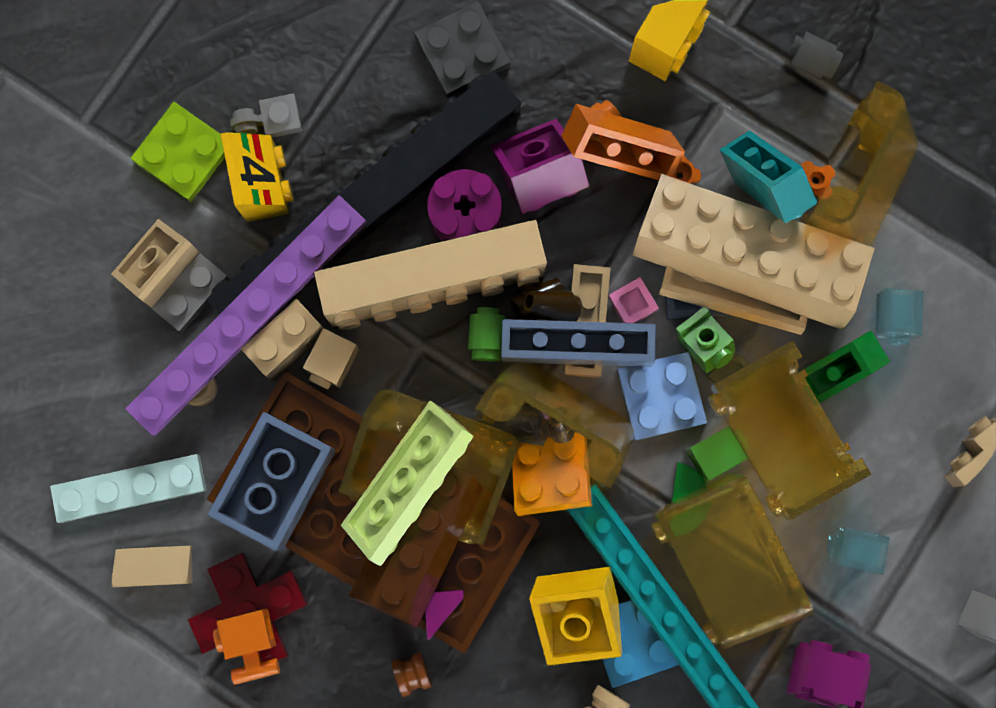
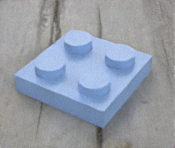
(661, 396)

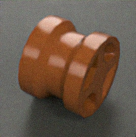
(411, 674)

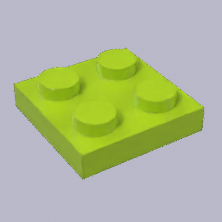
(181, 152)

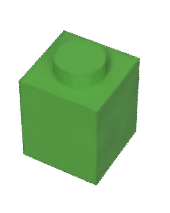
(716, 454)

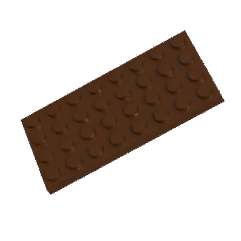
(323, 541)

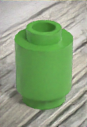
(485, 335)

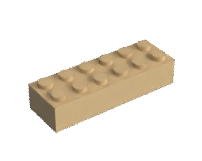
(754, 252)
(431, 275)

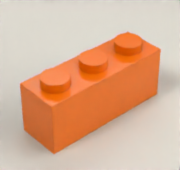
(621, 143)

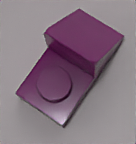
(440, 607)

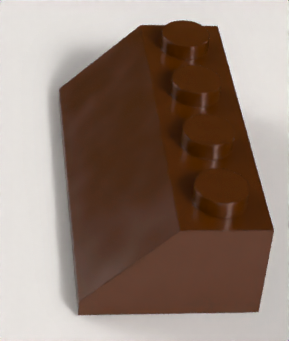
(413, 570)

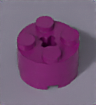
(460, 189)
(828, 676)

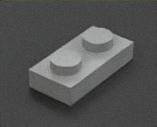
(189, 293)

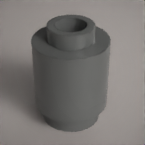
(814, 55)

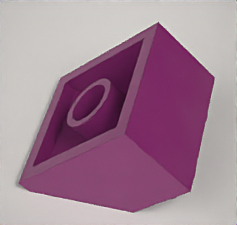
(539, 166)

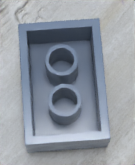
(271, 482)

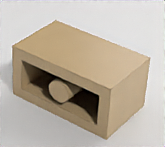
(283, 340)

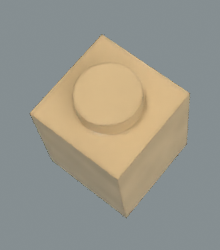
(330, 360)

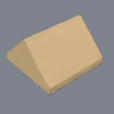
(155, 263)

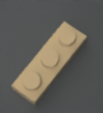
(592, 288)

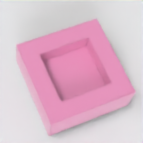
(633, 302)

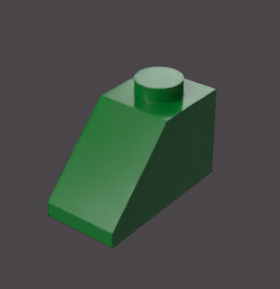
(846, 366)

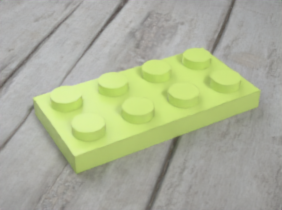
(406, 482)

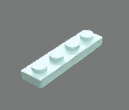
(128, 488)

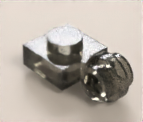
(532, 428)

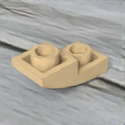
(981, 445)

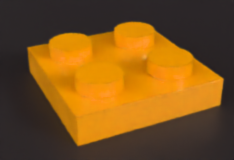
(551, 476)

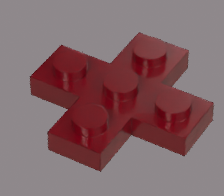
(242, 595)

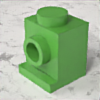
(707, 354)

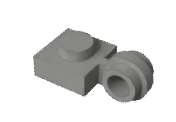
(278, 116)

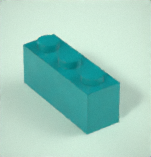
(768, 176)

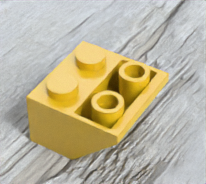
(668, 36)

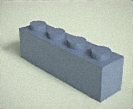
(578, 343)

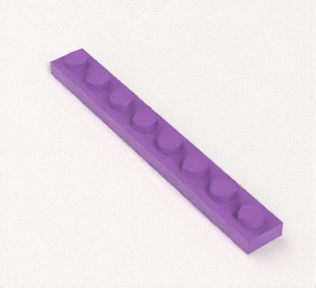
(245, 316)

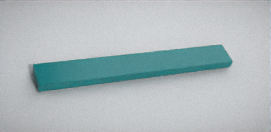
(660, 604)

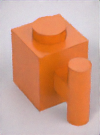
(246, 637)

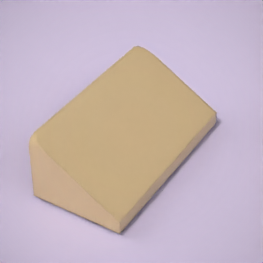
(152, 566)

